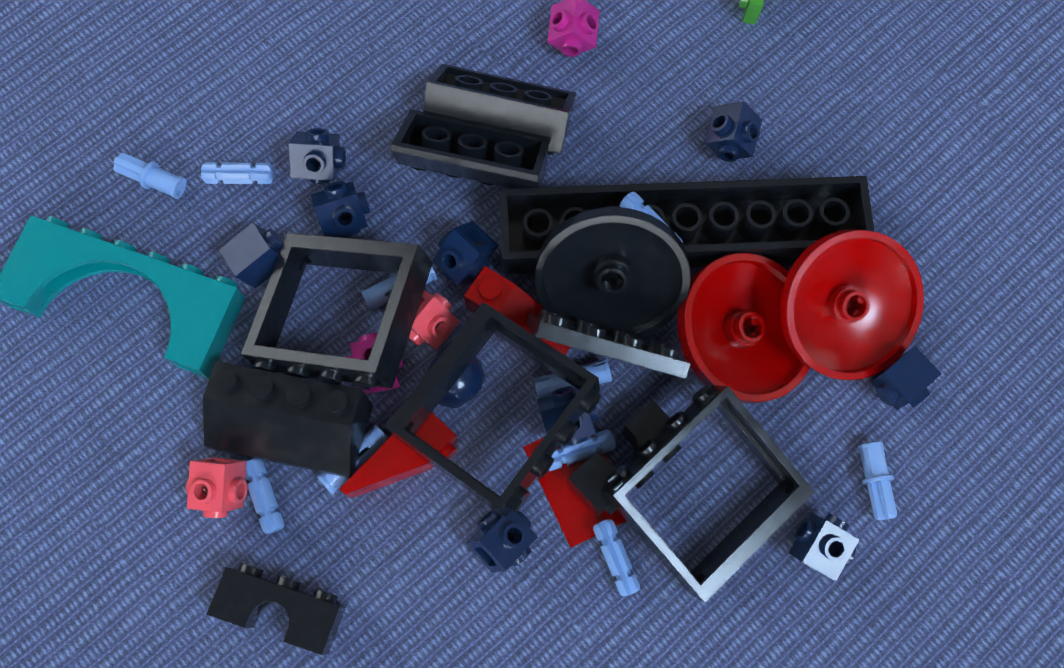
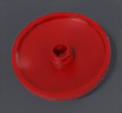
(851, 304)
(735, 330)

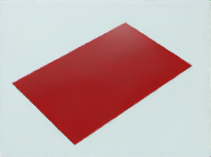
(571, 512)

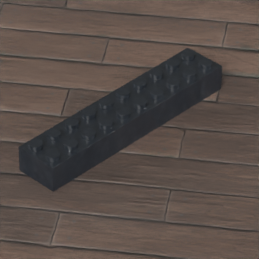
(710, 217)

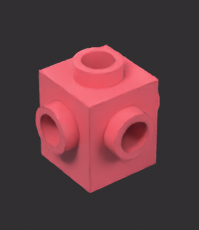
(433, 321)
(216, 486)

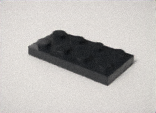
(618, 345)

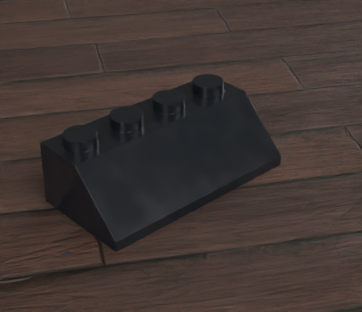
(501, 103)
(471, 150)
(285, 419)

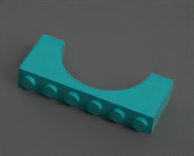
(54, 257)

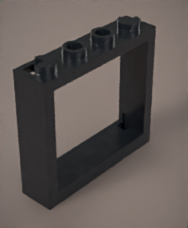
(391, 340)
(450, 367)
(752, 530)

